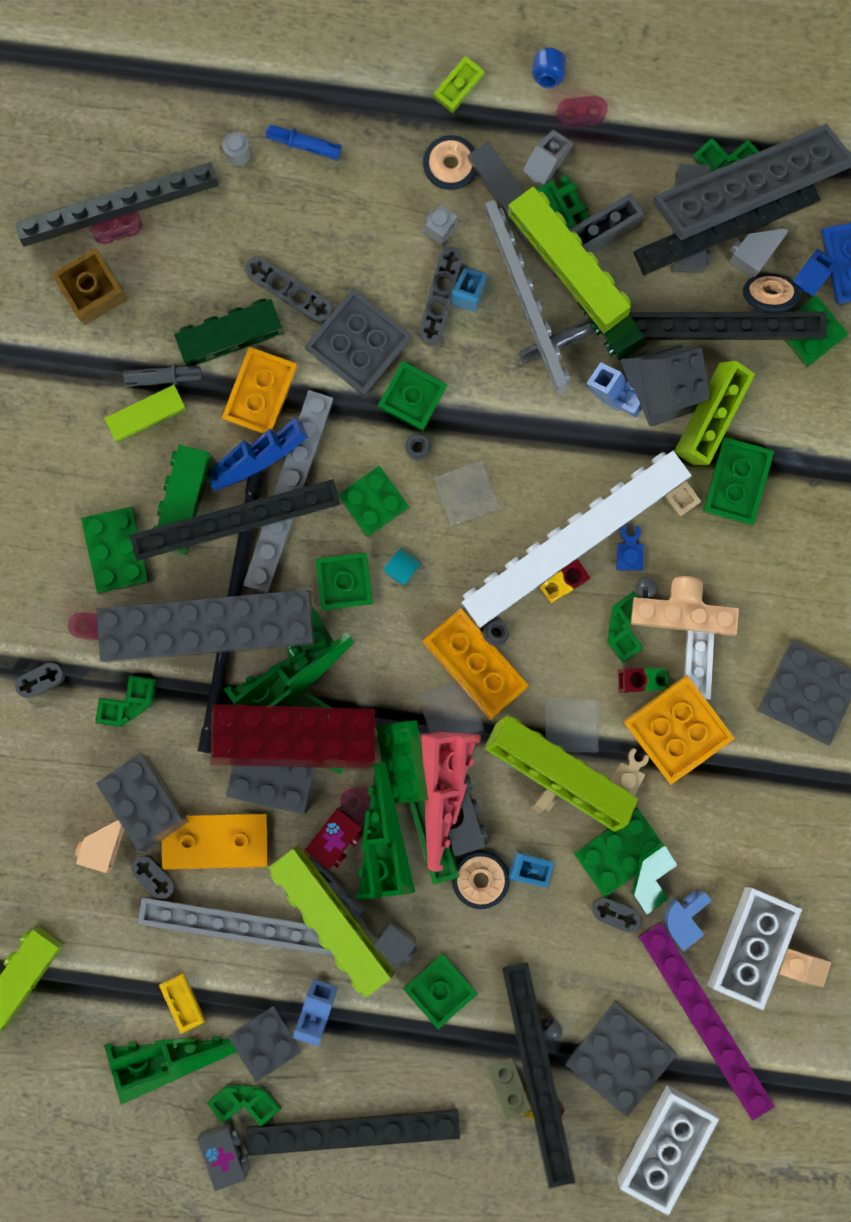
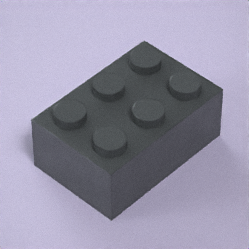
(272, 786)
(142, 802)

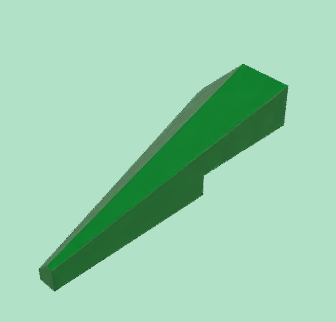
(290, 677)
(385, 858)
(150, 1066)

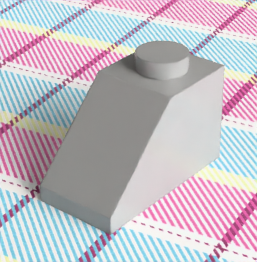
(547, 157)
(755, 250)

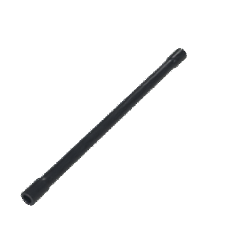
(252, 493)

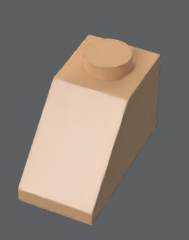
(100, 848)
(804, 967)

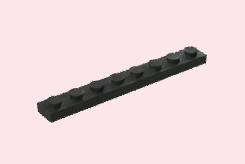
(117, 204)
(672, 250)
(731, 325)
(234, 520)
(538, 1076)
(352, 1132)

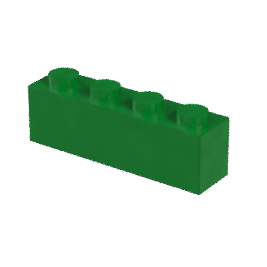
(184, 486)

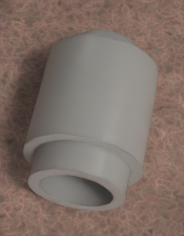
(236, 148)

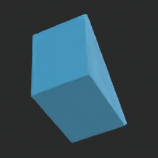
(469, 289)
(530, 869)

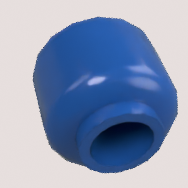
(549, 67)

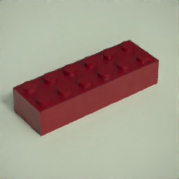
(292, 736)

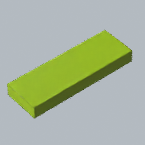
(145, 413)

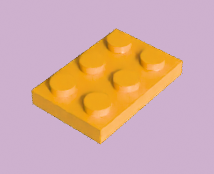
(259, 391)

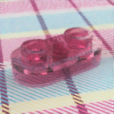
(580, 108)
(117, 228)
(90, 632)
(357, 813)

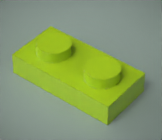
(458, 84)

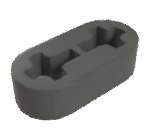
(37, 674)
(148, 881)
(613, 920)

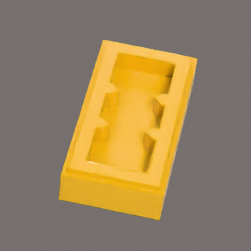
(182, 1003)

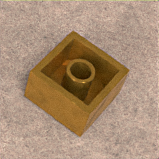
(89, 286)

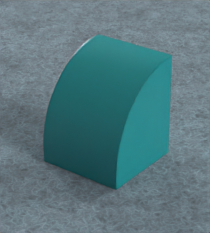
(402, 566)

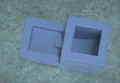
(614, 390)
(679, 921)
(315, 1012)

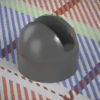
(646, 583)
(552, 1029)

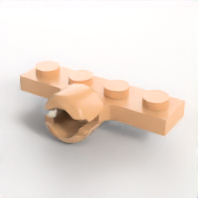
(685, 610)

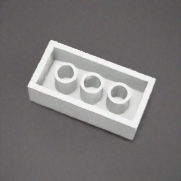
(754, 947)
(667, 1149)

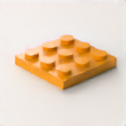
(678, 729)

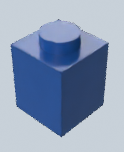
(815, 272)

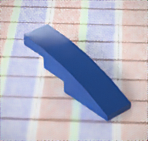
(250, 459)

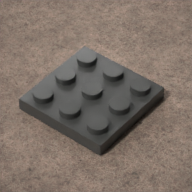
(358, 342)
(808, 693)
(620, 1058)

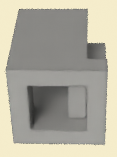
(440, 225)

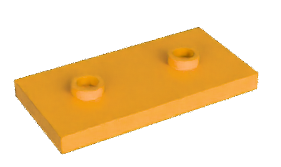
(475, 664)
(218, 842)

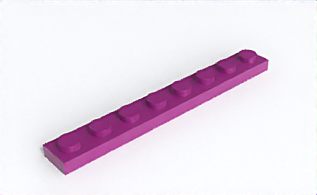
(706, 1021)

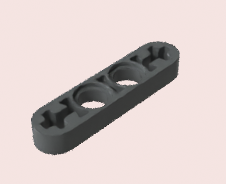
(291, 287)
(438, 295)

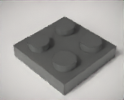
(264, 1044)

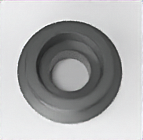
(418, 438)
(498, 626)

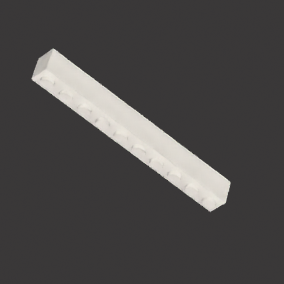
(575, 539)

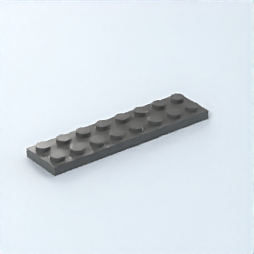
(753, 181)

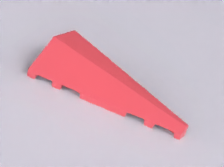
(445, 767)

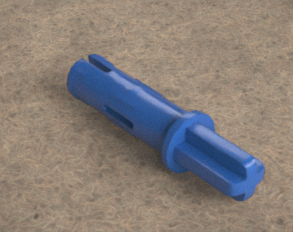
(304, 142)

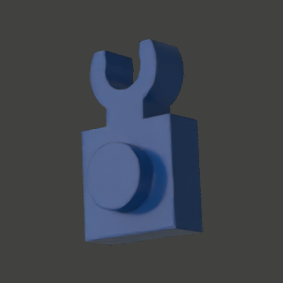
(630, 555)

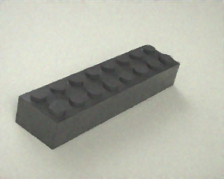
(205, 626)

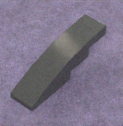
(497, 179)

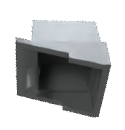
(667, 381)

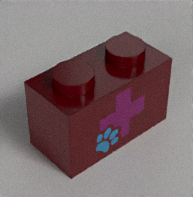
(334, 838)

